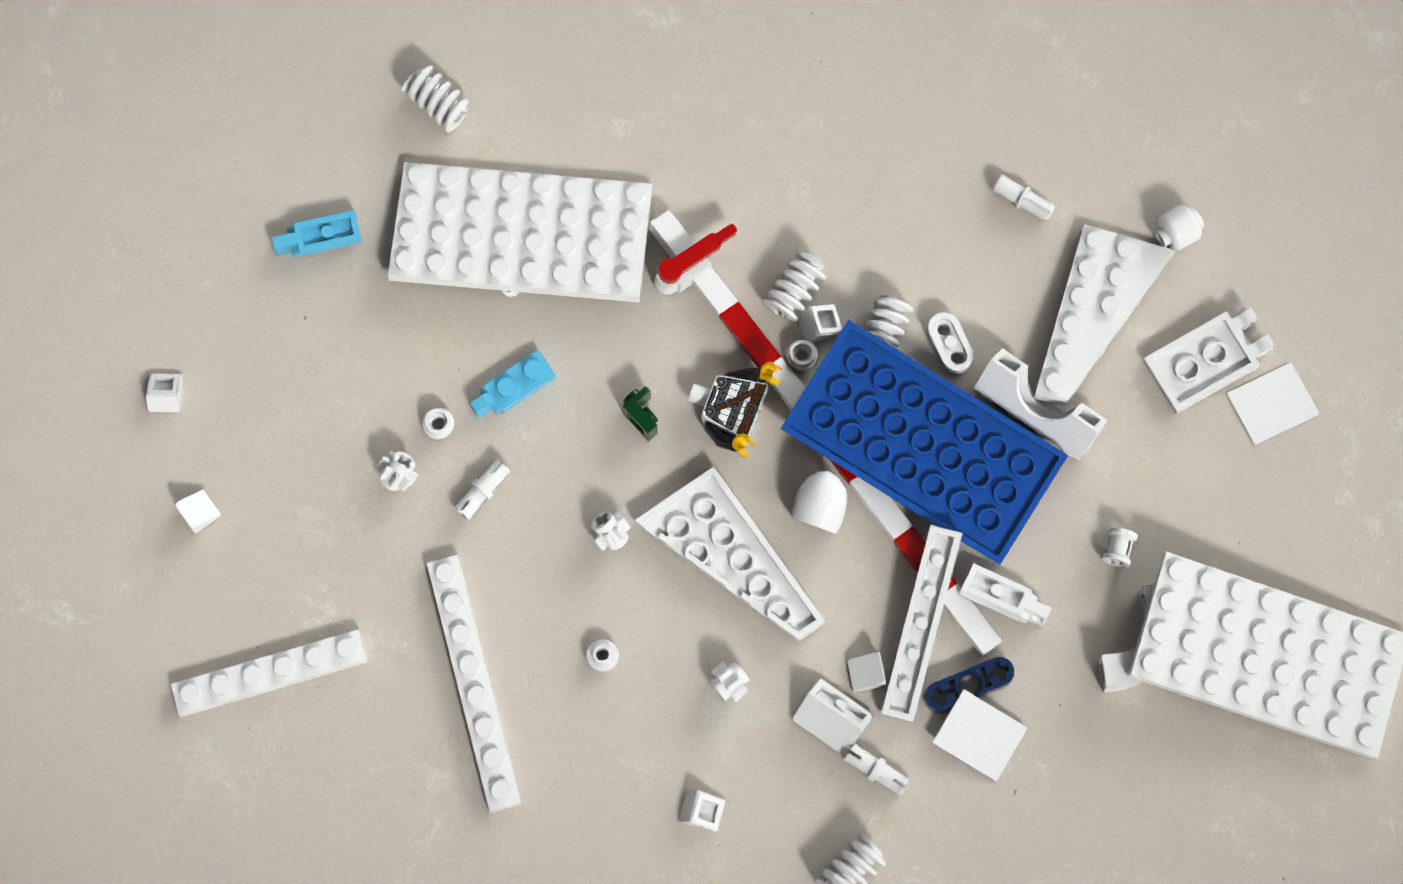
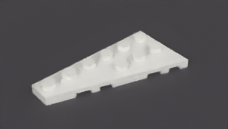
(1100, 295)
(721, 540)

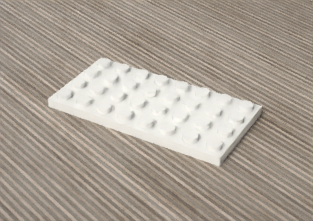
(521, 232)
(1269, 655)

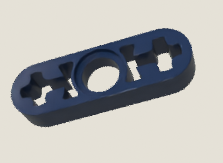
(988, 667)

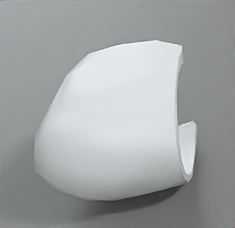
(821, 501)

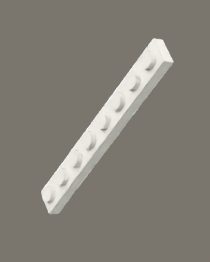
(474, 684)

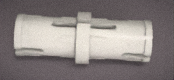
(482, 489)
(877, 769)

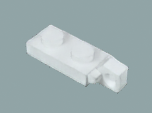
(1004, 596)

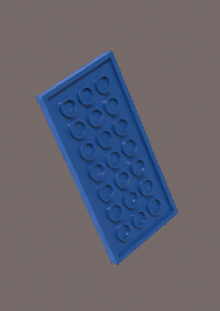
(924, 442)

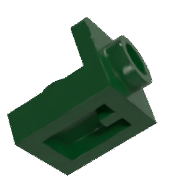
(642, 419)

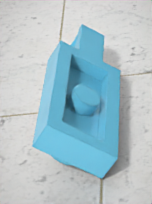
(319, 235)
(513, 385)

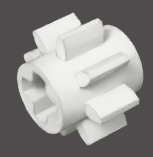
(397, 471)
(609, 530)
(729, 681)

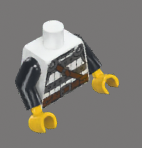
(734, 405)

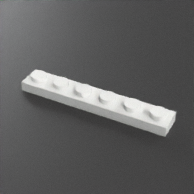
(921, 623)
(269, 673)

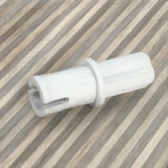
(1023, 198)

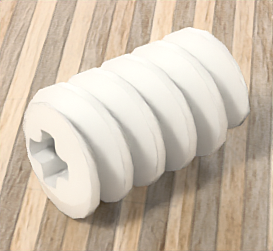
(436, 98)
(795, 285)
(886, 317)
(854, 864)

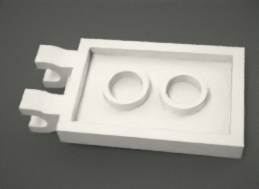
(1207, 359)

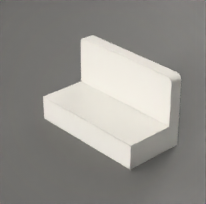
(832, 717)

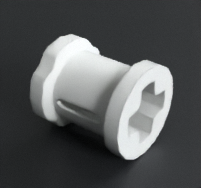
(1120, 547)

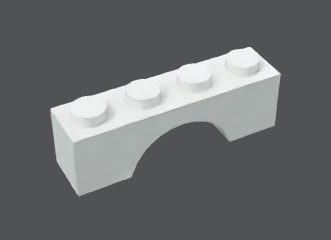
(1008, 386)

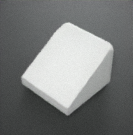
(820, 322)
(164, 393)
(198, 510)
(866, 672)
(701, 810)

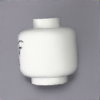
(1179, 227)

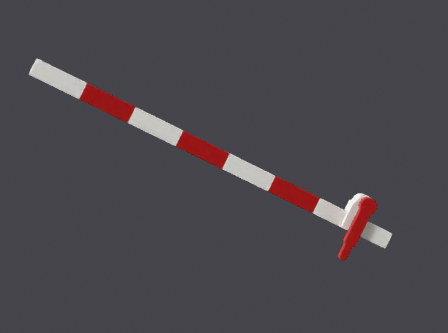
(691, 266)

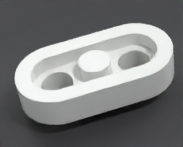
(951, 344)

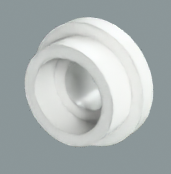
(802, 346)
(438, 414)
(605, 665)

